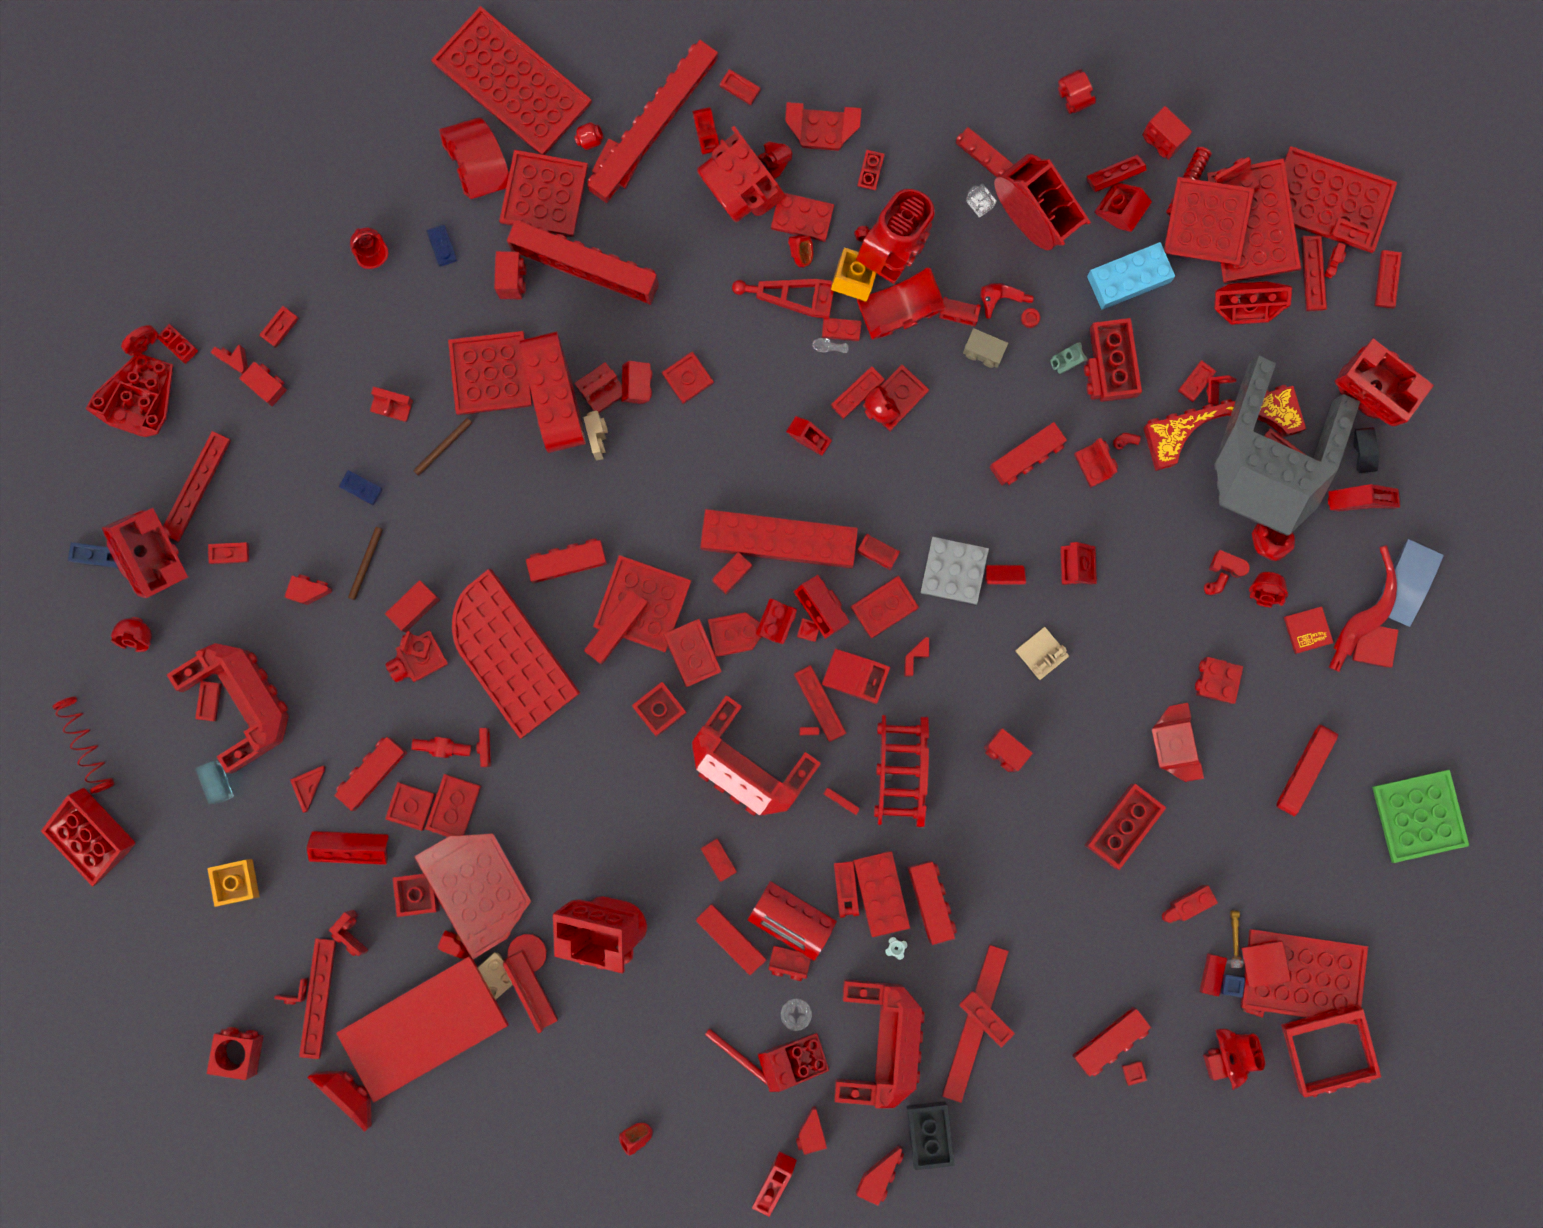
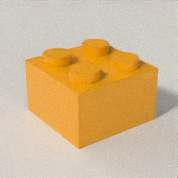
(852, 276)
(233, 882)

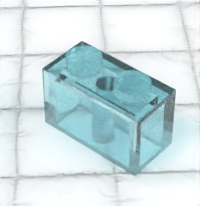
(214, 782)

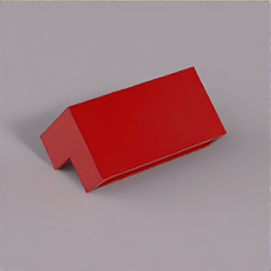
(412, 606)

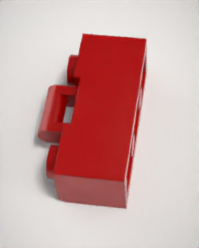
(822, 606)

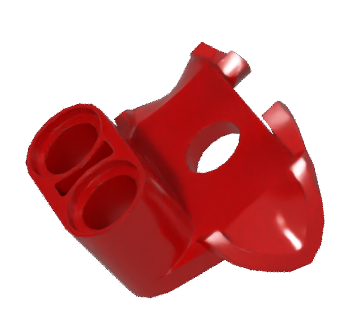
(1245, 1052)

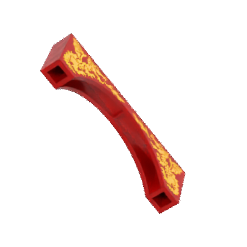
(1167, 436)

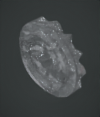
(788, 1020)

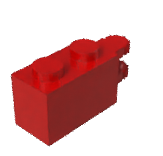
(1190, 904)

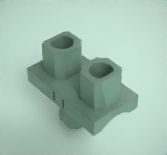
(1068, 358)

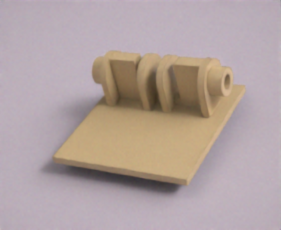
(1042, 653)
(495, 975)

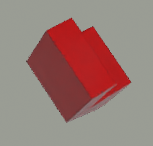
(706, 130)
(919, 651)

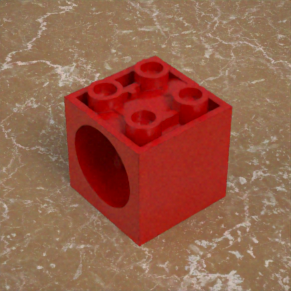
(219, 1062)

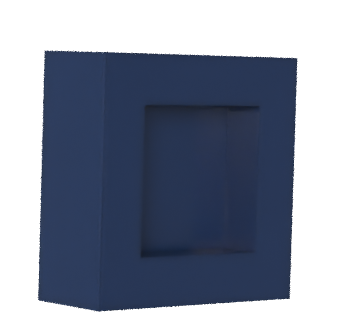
(1233, 985)

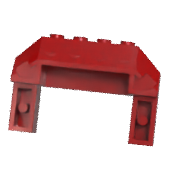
(250, 693)
(738, 774)
(897, 1046)

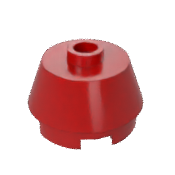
(1269, 589)

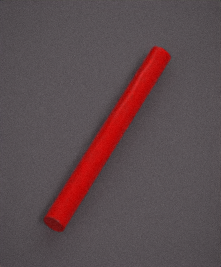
(736, 1055)

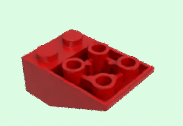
(856, 676)
(793, 1063)

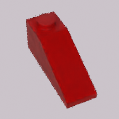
(774, 1184)

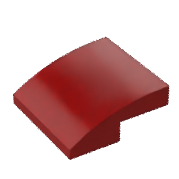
(1266, 964)

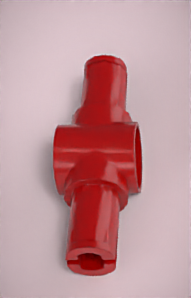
(441, 747)

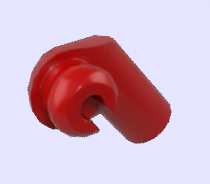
(1125, 438)

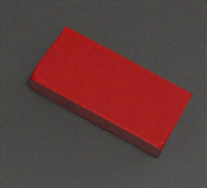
(1005, 574)
(1213, 975)

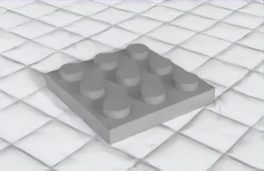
(954, 570)

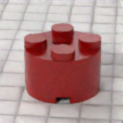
(1077, 91)

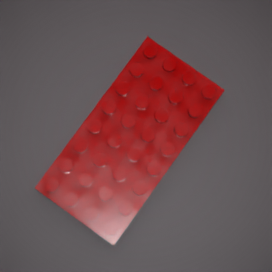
(511, 81)

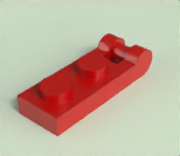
(846, 888)

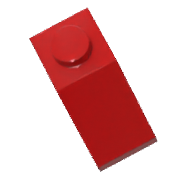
(809, 435)
(811, 1134)

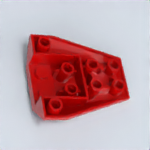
(135, 396)

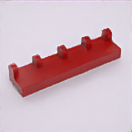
(983, 152)

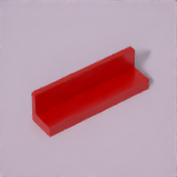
(616, 627)
(347, 847)
(730, 939)
(530, 991)

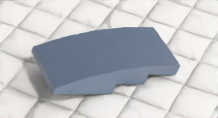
(1414, 575)

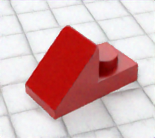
(235, 360)

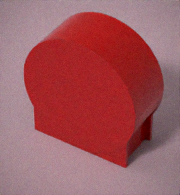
(1039, 201)

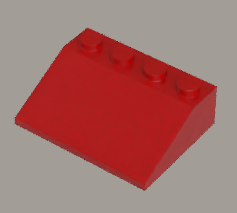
(87, 836)

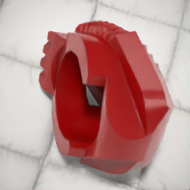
(1272, 543)

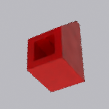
(305, 591)

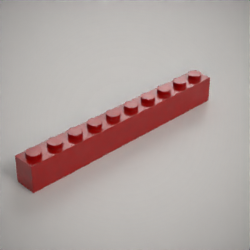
(653, 120)

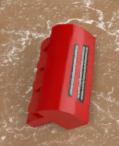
(792, 921)

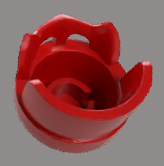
(368, 255)

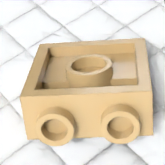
(596, 431)

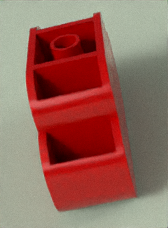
(552, 392)

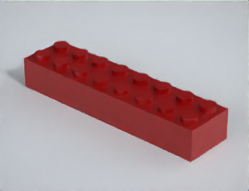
(583, 261)
(779, 538)

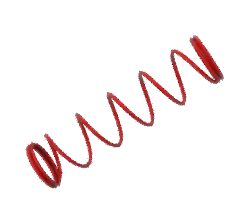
(100, 787)

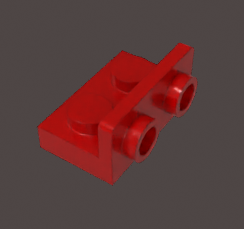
(776, 621)
(789, 962)

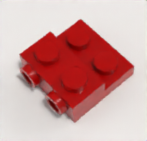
(1218, 680)

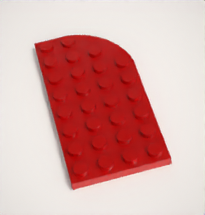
(508, 655)

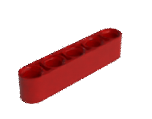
(1307, 770)

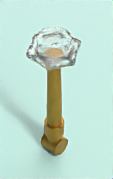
(1236, 961)

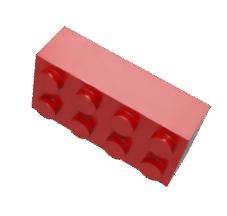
(1116, 359)
(1125, 826)
(881, 894)
(931, 902)

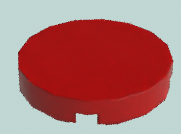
(137, 340)
(532, 947)

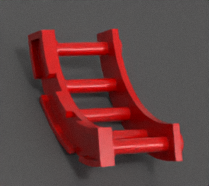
(919, 771)

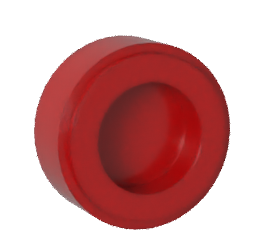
(1030, 318)

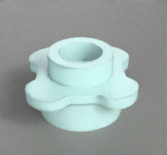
(901, 948)

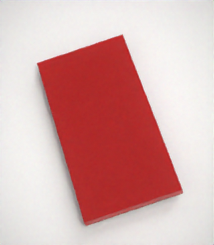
(422, 1029)

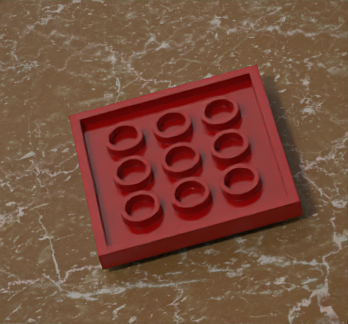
(544, 192)
(1208, 221)
(489, 373)
(659, 588)

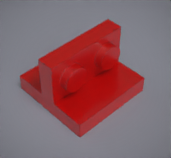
(600, 388)
(1078, 564)

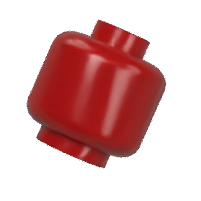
(589, 136)

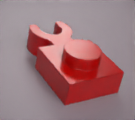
(1337, 256)

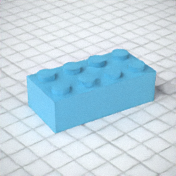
(1131, 276)

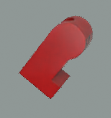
(1229, 563)

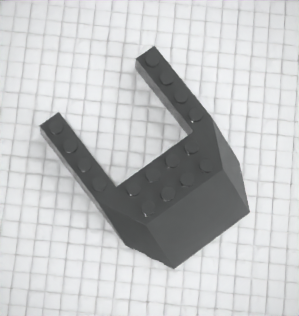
(1268, 478)

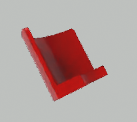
(478, 156)
(902, 305)

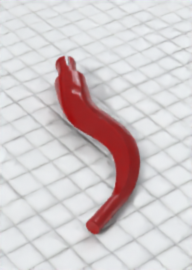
(1369, 619)

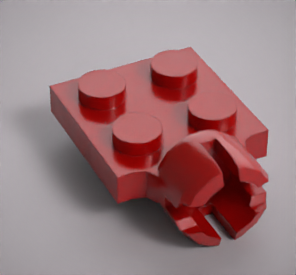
(414, 666)

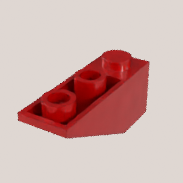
(875, 1180)

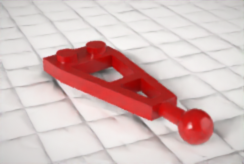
(821, 300)

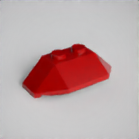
(1252, 301)
(346, 1095)

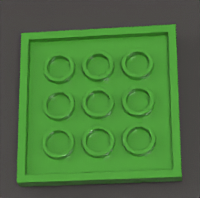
(1420, 816)

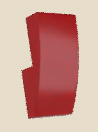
(870, 170)
(177, 343)

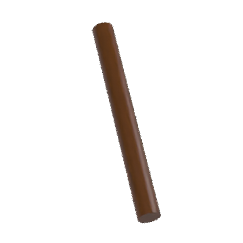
(444, 445)
(365, 563)

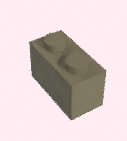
(985, 348)

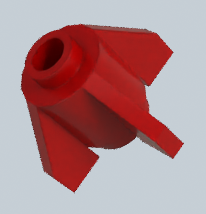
(776, 157)

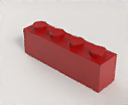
(1028, 453)
(566, 561)
(370, 773)
(1111, 1041)

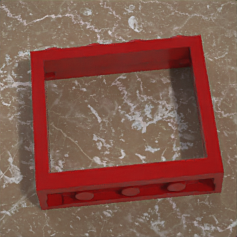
(1324, 1020)

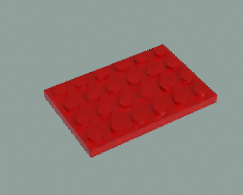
(1331, 190)
(1270, 231)
(1321, 972)

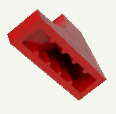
(1364, 498)

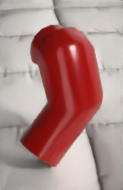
(1218, 586)

